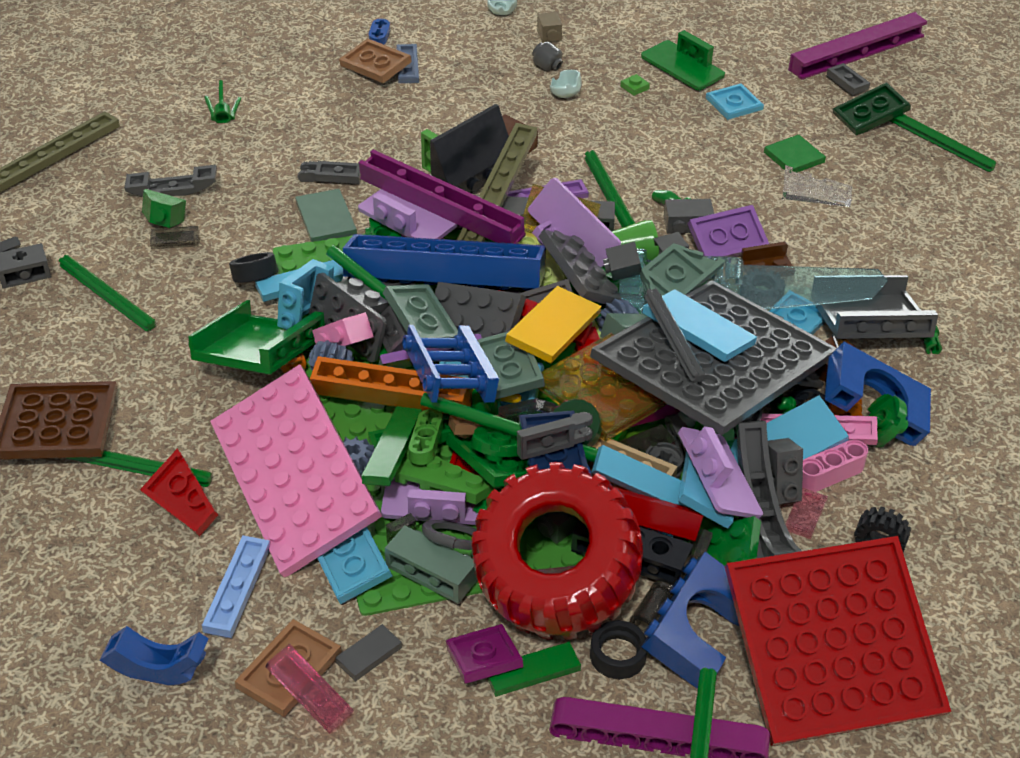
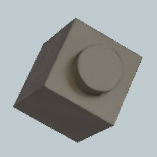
(549, 27)

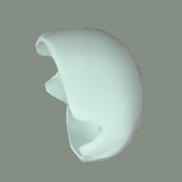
(501, 7)
(567, 84)

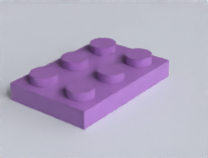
(727, 232)

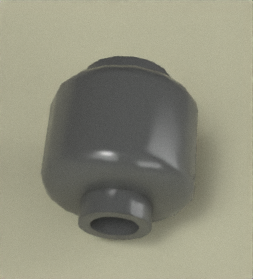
(547, 56)

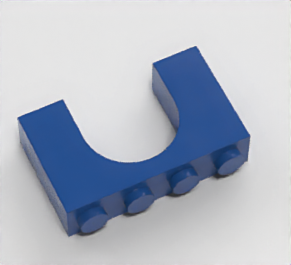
(852, 369)
(671, 636)

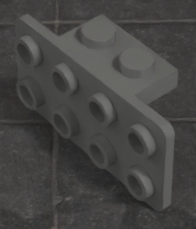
(350, 299)

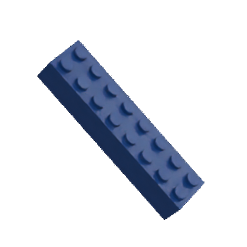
(448, 261)

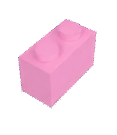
(345, 331)

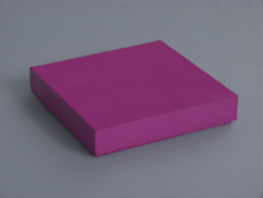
(484, 653)

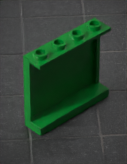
(252, 340)

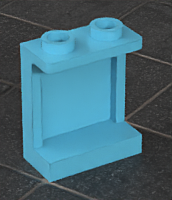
(297, 292)

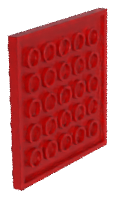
(836, 640)

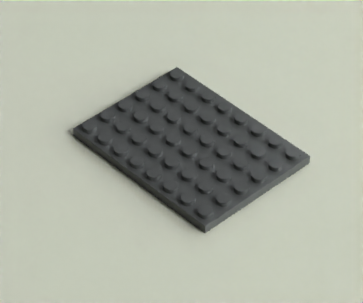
(729, 388)

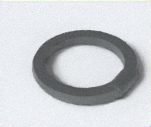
(444, 539)

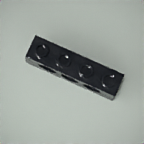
(662, 555)

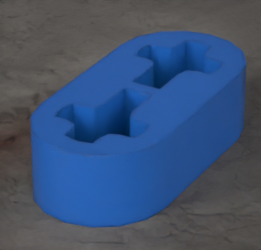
(380, 28)

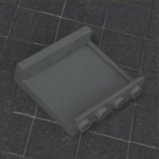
(886, 315)

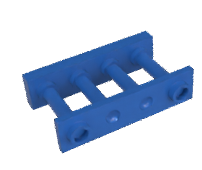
(466, 350)

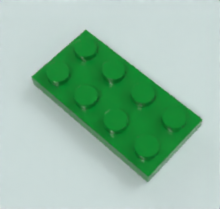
(491, 471)

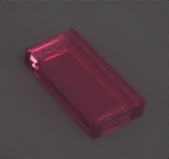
(806, 513)

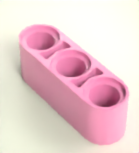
(834, 465)

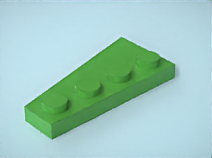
(444, 476)

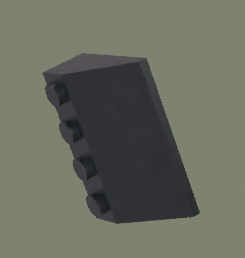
(469, 150)

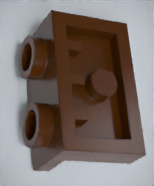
(767, 255)

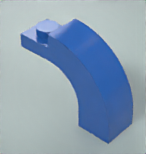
(151, 661)

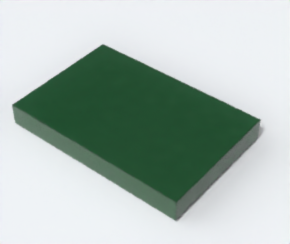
(871, 109)

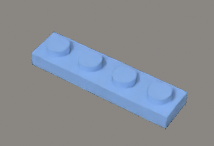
(236, 587)

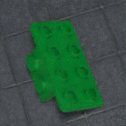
(687, 60)

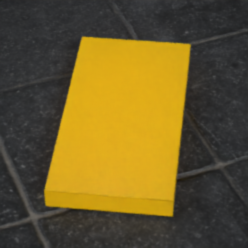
(553, 324)

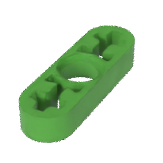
(428, 444)

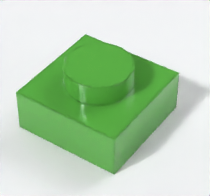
(635, 84)

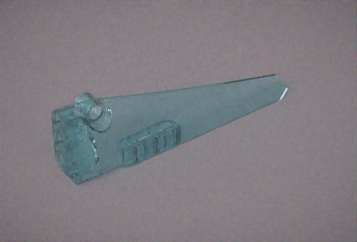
(776, 285)

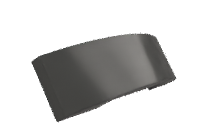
(174, 186)

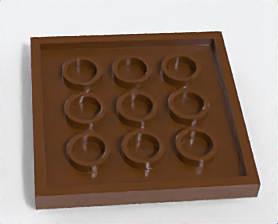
(56, 419)

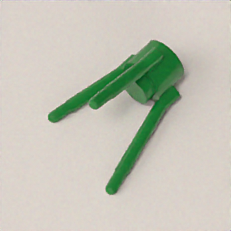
(222, 112)

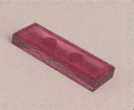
(309, 688)

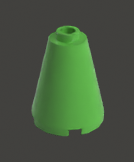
(643, 235)

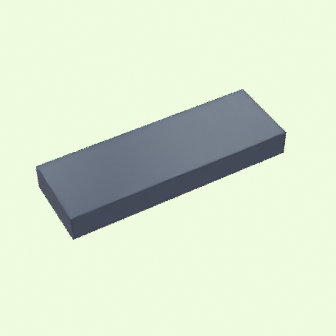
(410, 73)

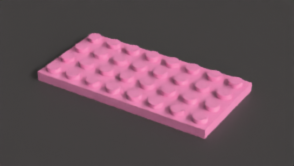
(294, 471)

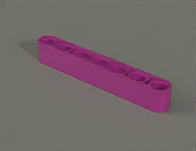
(653, 729)

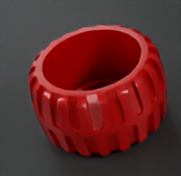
(569, 599)

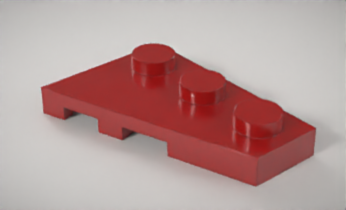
(180, 494)

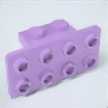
(562, 211)
(405, 217)
(720, 472)
(426, 504)

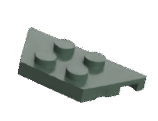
(679, 270)

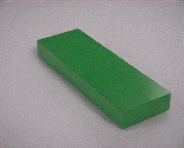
(537, 668)

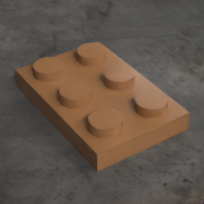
(375, 60)
(261, 683)

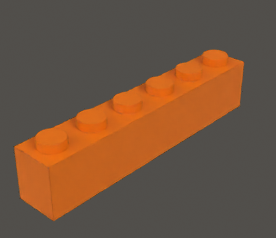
(377, 384)

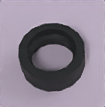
(253, 267)
(618, 668)

